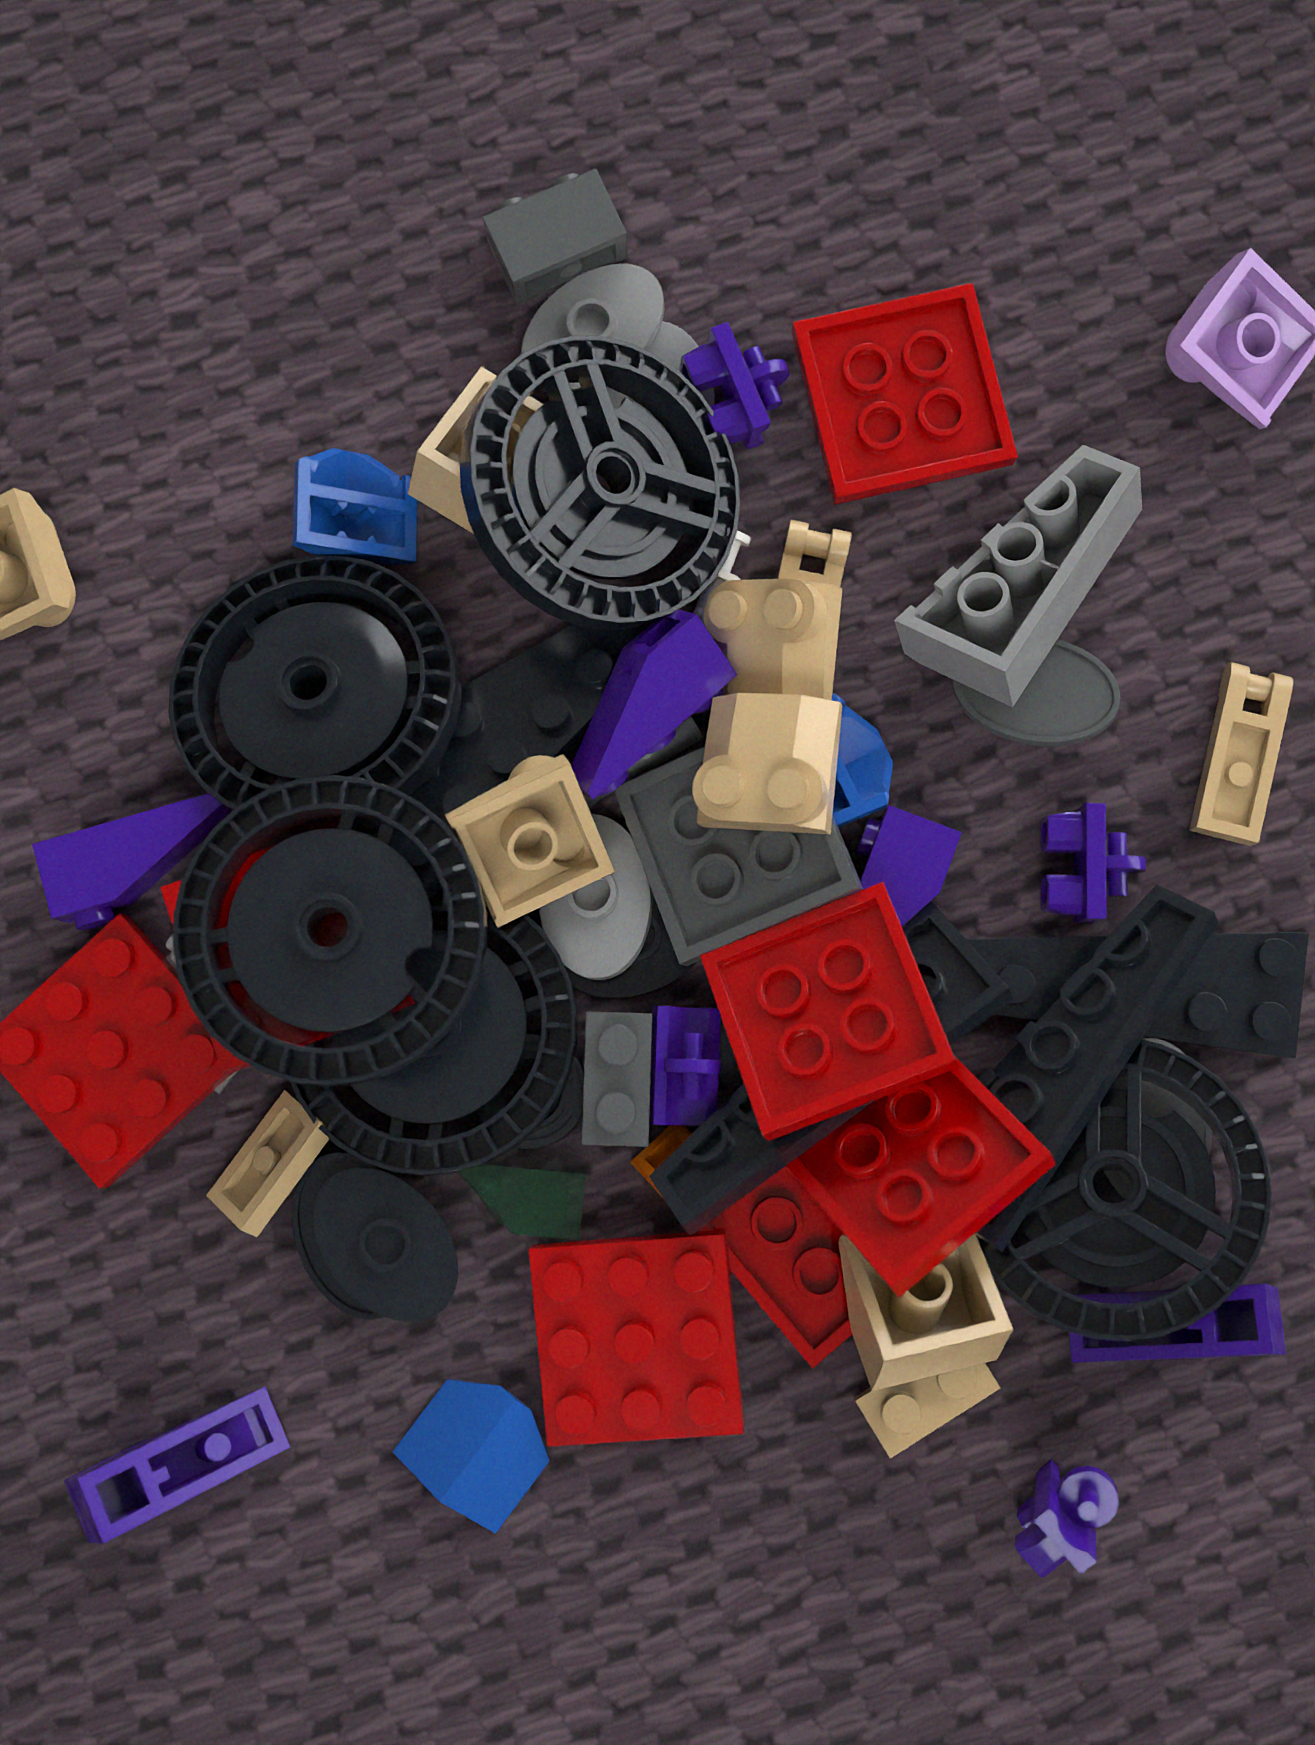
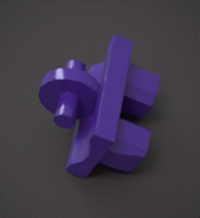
(742, 385)
(1085, 836)
(684, 1065)
(1064, 1517)

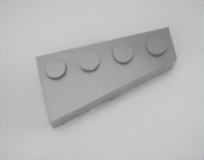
(1021, 588)

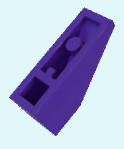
(120, 860)
(1240, 1327)
(175, 1466)

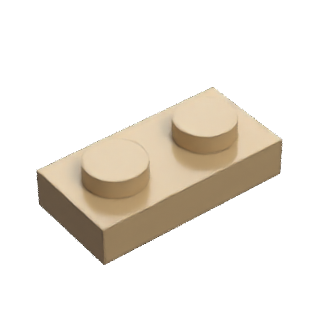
(268, 1165)
(916, 1408)

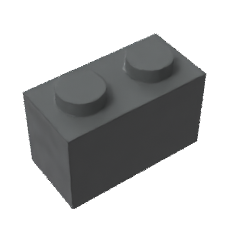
(555, 235)
(617, 1079)

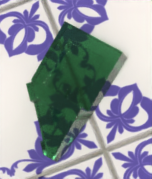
(531, 1199)

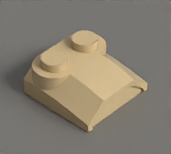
(33, 568)
(777, 634)
(769, 763)
(531, 838)

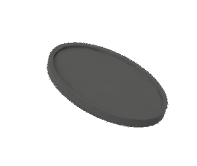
(1061, 706)

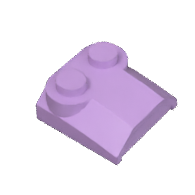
(1244, 338)

